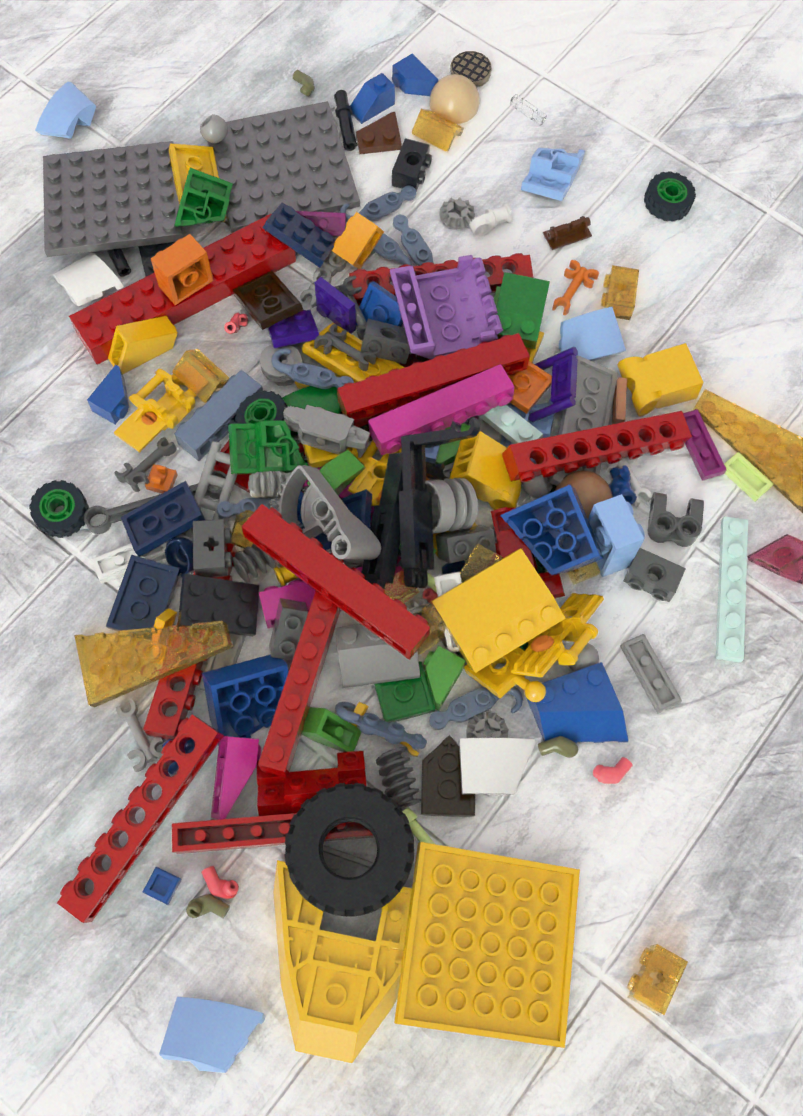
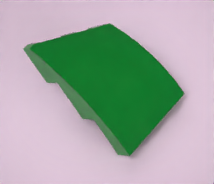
(203, 199)
(314, 397)
(263, 448)

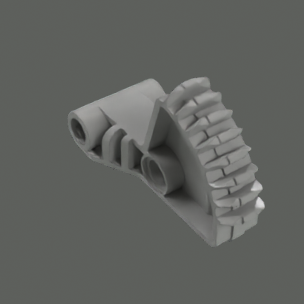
(326, 513)

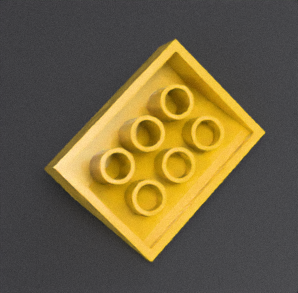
(498, 610)

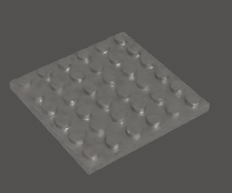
(285, 159)
(109, 199)

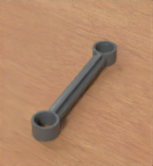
(113, 515)

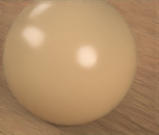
(455, 98)

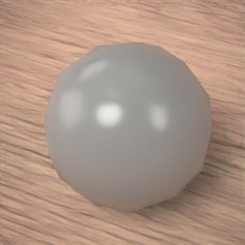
(213, 129)
(537, 487)
(586, 658)

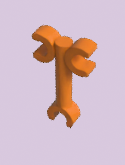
(578, 275)

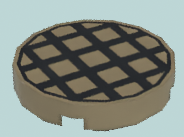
(473, 66)

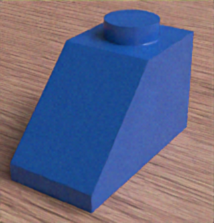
(413, 76)
(373, 98)
(110, 397)

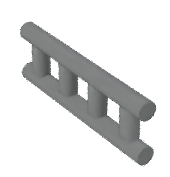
(207, 478)

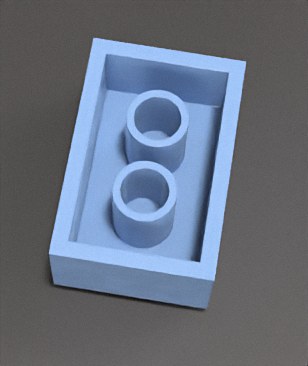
(616, 534)

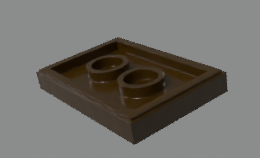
(267, 300)

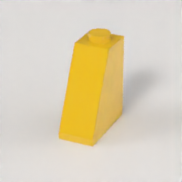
(141, 342)

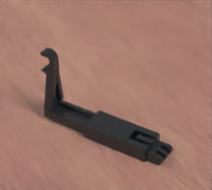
(416, 502)
(386, 521)

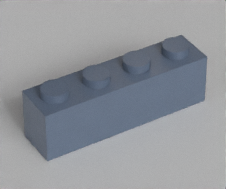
(212, 420)

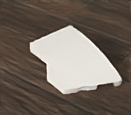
(87, 279)
(493, 764)

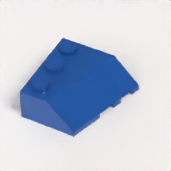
(556, 531)
(244, 695)
(581, 708)

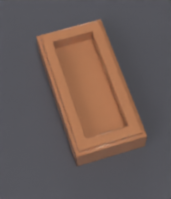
(619, 401)

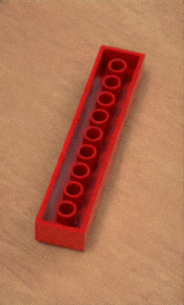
(232, 262)

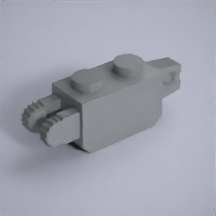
(325, 429)

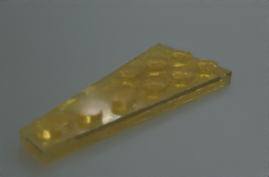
(764, 444)
(136, 657)

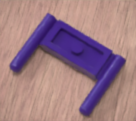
(563, 383)

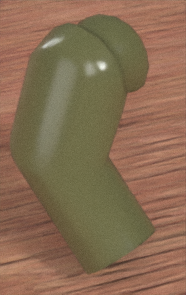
(306, 81)
(559, 745)
(206, 904)

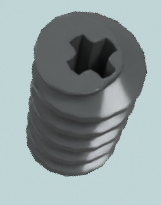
(251, 560)
(397, 778)

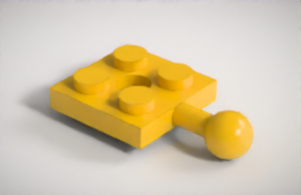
(502, 680)

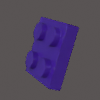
(335, 305)
(294, 330)

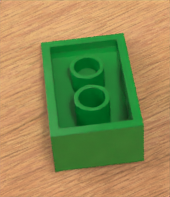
(522, 307)

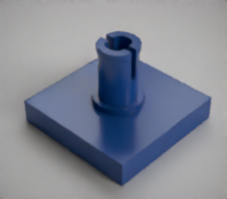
(380, 305)

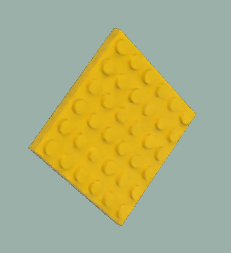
(488, 946)

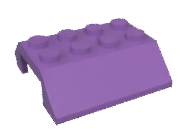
(446, 308)

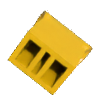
(661, 378)
(482, 464)

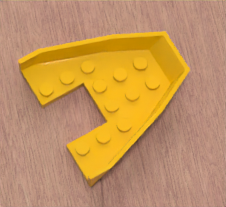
(334, 982)

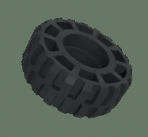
(305, 850)

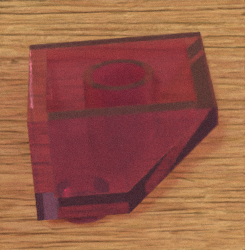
(782, 558)

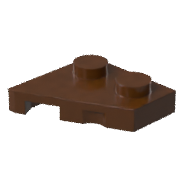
(379, 136)

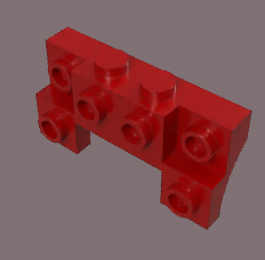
(509, 542)
(286, 795)

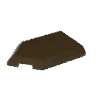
(442, 783)

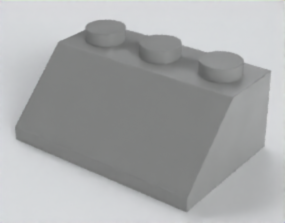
(369, 659)

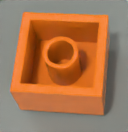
(182, 269)

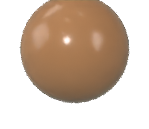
(589, 487)

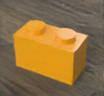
(357, 240)

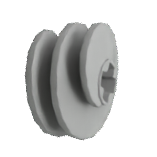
(270, 372)

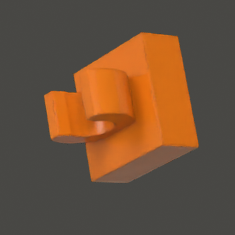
(161, 479)

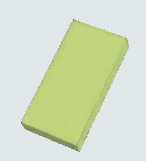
(747, 476)

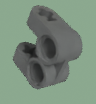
(674, 525)

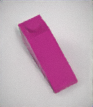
(234, 767)

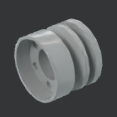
(452, 504)

